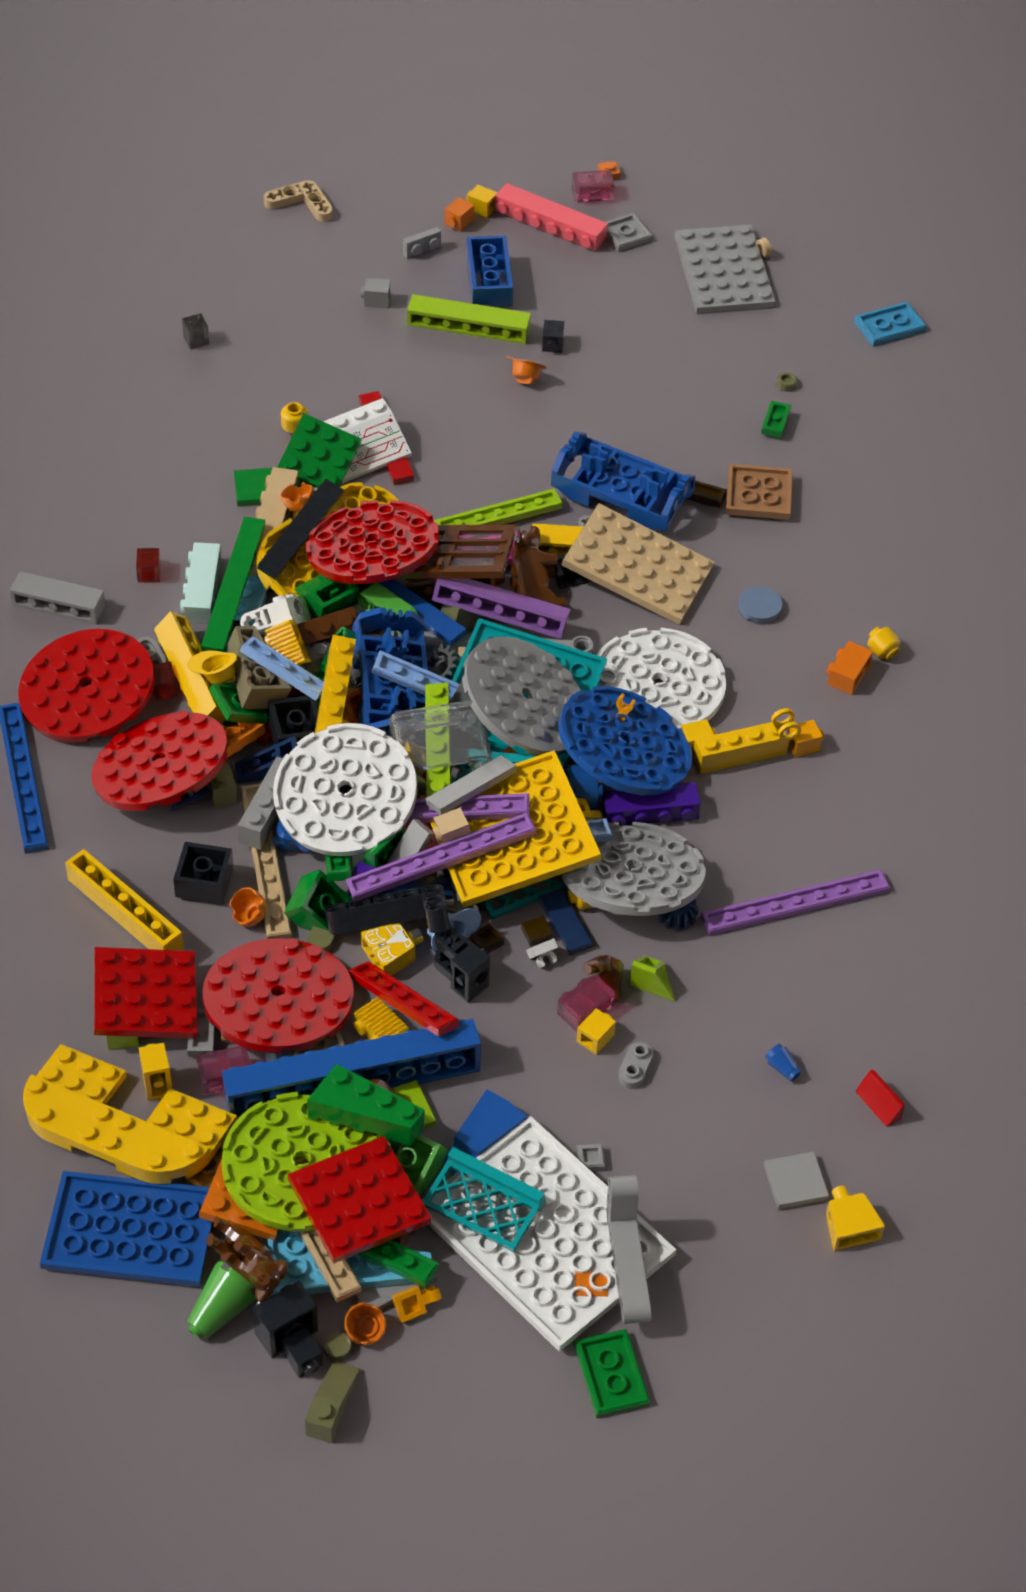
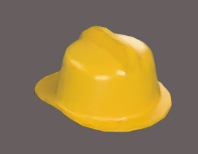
(214, 665)

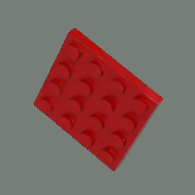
(144, 993)
(359, 1199)

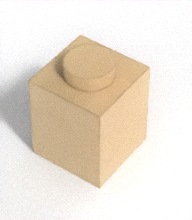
(450, 826)

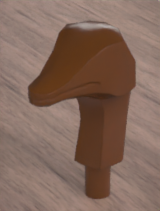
(608, 969)

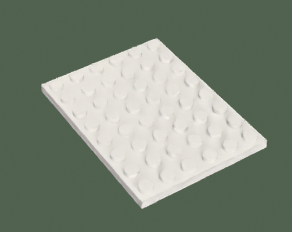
(561, 1240)

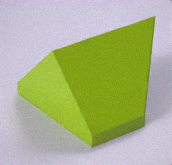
(651, 977)

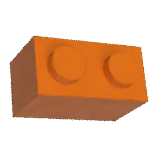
(849, 667)

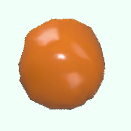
(295, 497)
(248, 907)
(365, 1324)

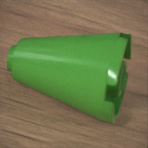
(220, 1301)

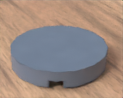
(760, 604)

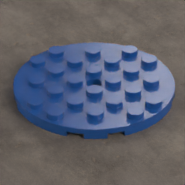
(655, 752)

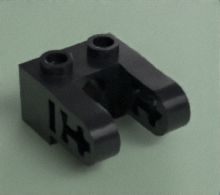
(468, 964)

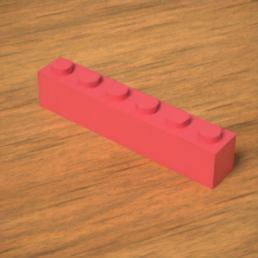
(551, 217)

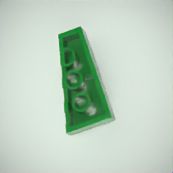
(365, 1106)

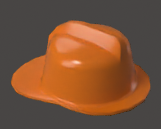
(526, 371)

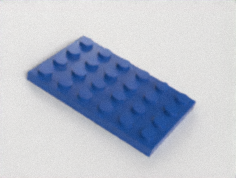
(127, 1229)

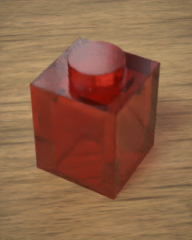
(148, 565)
(165, 682)

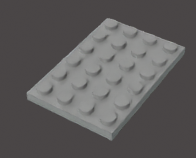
(724, 269)

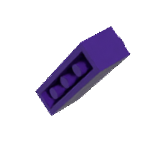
(675, 805)

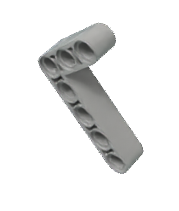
(626, 1249)

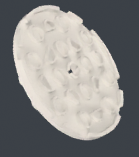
(689, 670)
(351, 823)

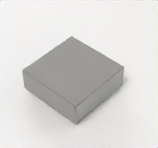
(591, 1156)

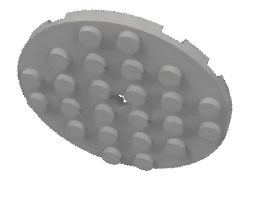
(496, 678)
(663, 876)

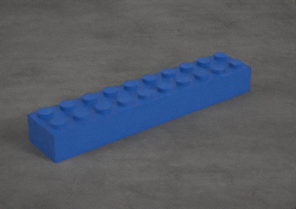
(390, 1058)

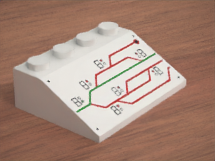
(380, 437)

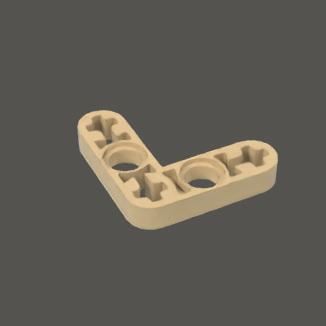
(278, 198)

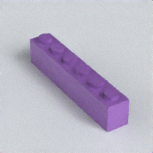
(502, 605)

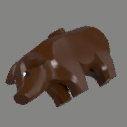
(533, 568)
(248, 1258)

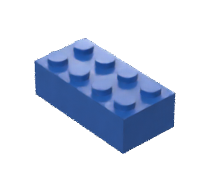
(489, 271)

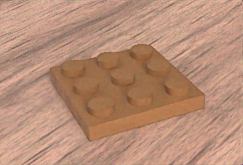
(759, 491)

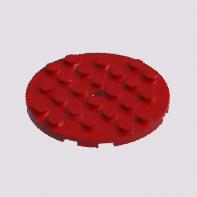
(372, 542)
(118, 693)
(160, 761)
(313, 1001)

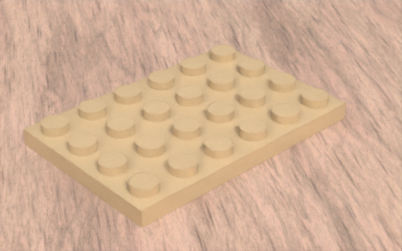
(638, 563)

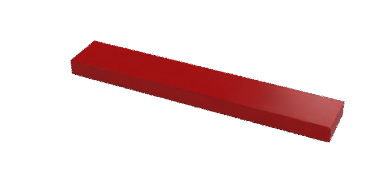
(400, 469)
(404, 999)

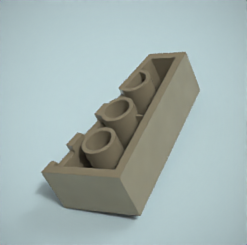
(254, 682)

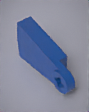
(486, 1125)

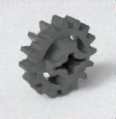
(439, 664)

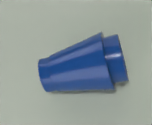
(783, 1062)

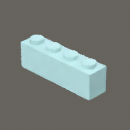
(202, 582)

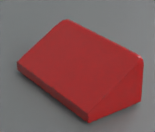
(880, 1098)

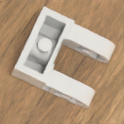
(282, 609)

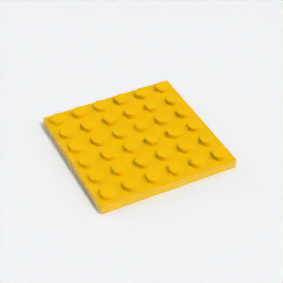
(560, 843)

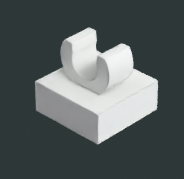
(542, 950)

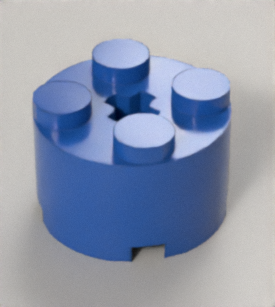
(584, 785)

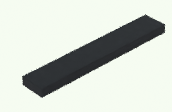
(298, 530)

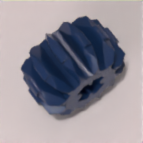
(681, 917)

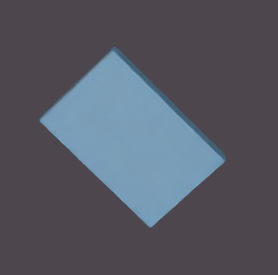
(890, 323)

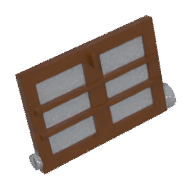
(469, 552)

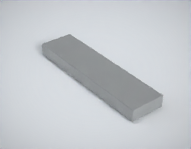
(471, 785)

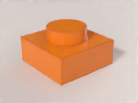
(613, 166)

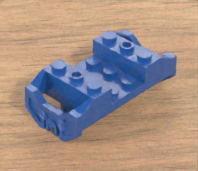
(622, 481)
(379, 695)

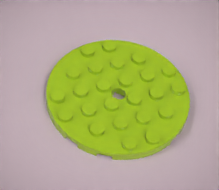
(263, 1151)

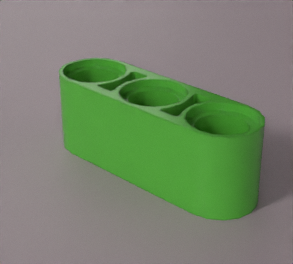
(378, 596)

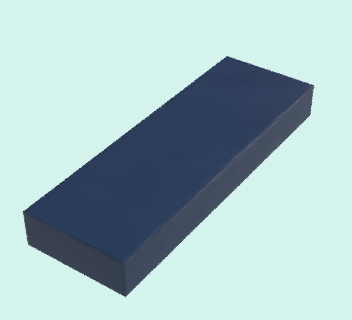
(565, 921)

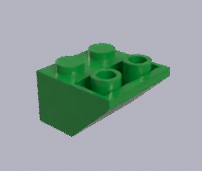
(327, 596)

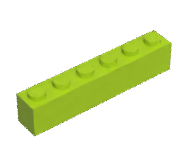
(468, 319)

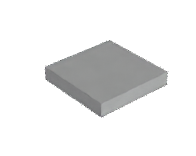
(627, 232)
(795, 1180)

